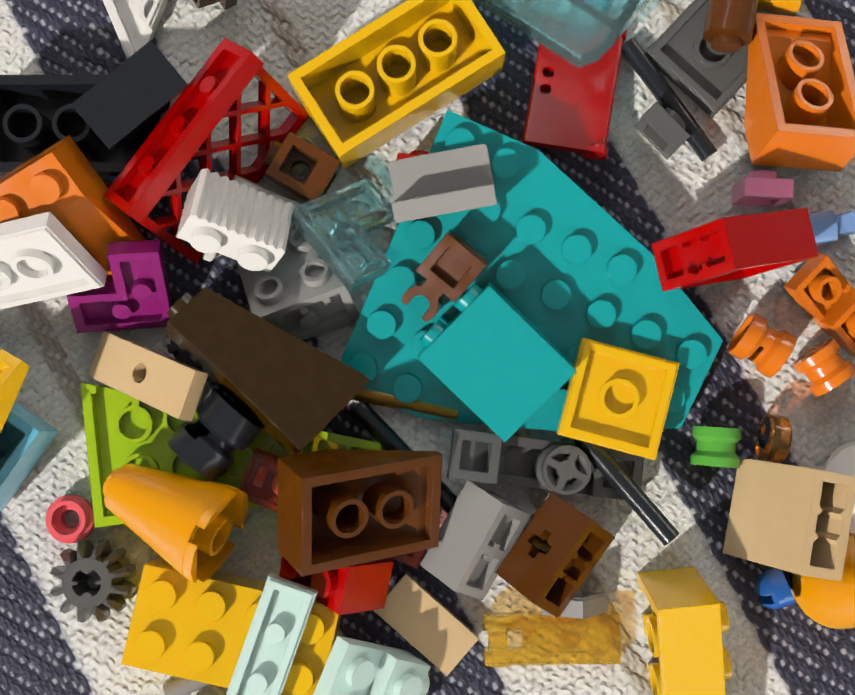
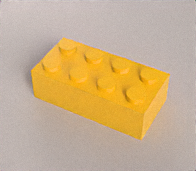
(396, 74)
(202, 627)

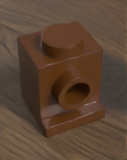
(294, 151)

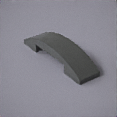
(491, 460)

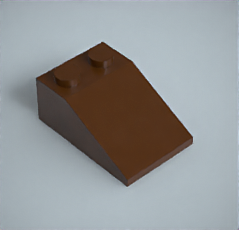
(356, 506)

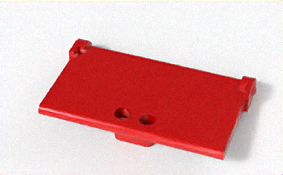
(574, 104)

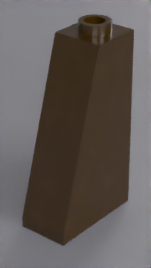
(265, 370)

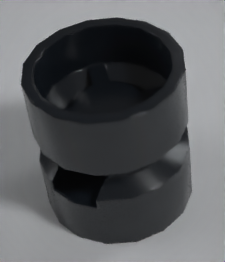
(214, 435)

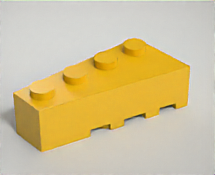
(685, 633)

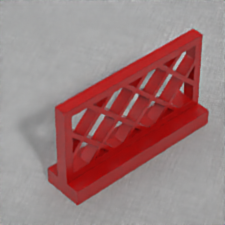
(187, 134)

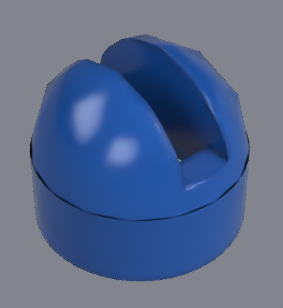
(773, 589)

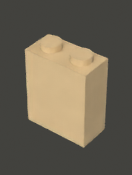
(791, 518)

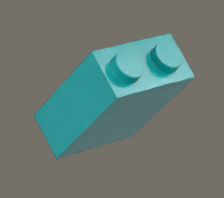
(495, 360)

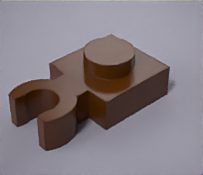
(448, 271)

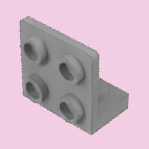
(299, 292)

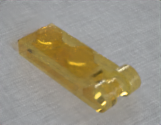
(552, 639)

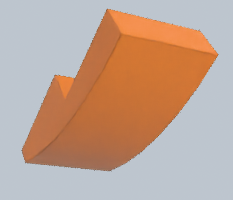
(826, 299)

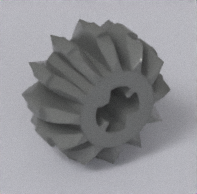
(74, 580)

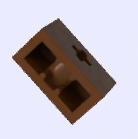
(554, 555)

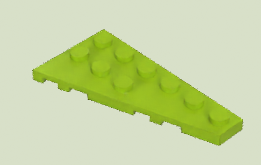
(130, 431)

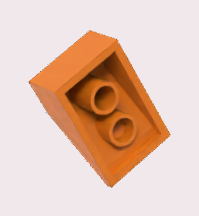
(799, 94)
(73, 192)

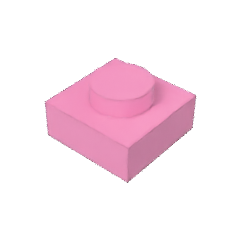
(762, 189)

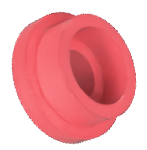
(56, 520)

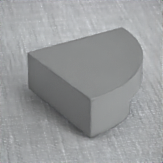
(584, 606)

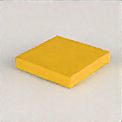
(618, 398)

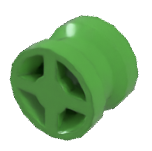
(716, 446)

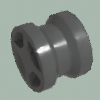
(572, 473)

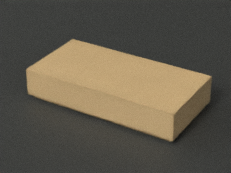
(427, 624)

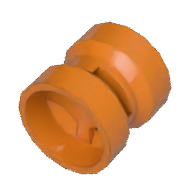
(762, 345)

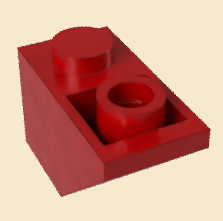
(348, 588)

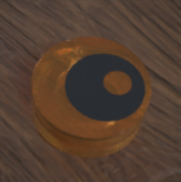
(773, 438)

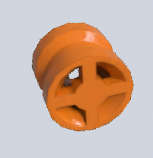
(824, 367)

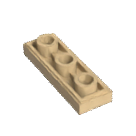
(148, 376)

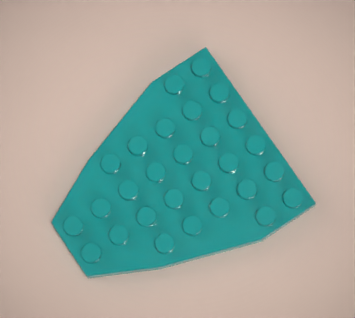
(553, 260)

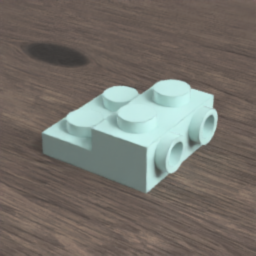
(372, 669)

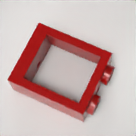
(734, 248)

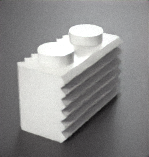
(235, 221)

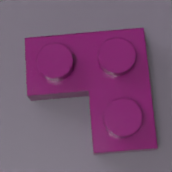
(134, 298)

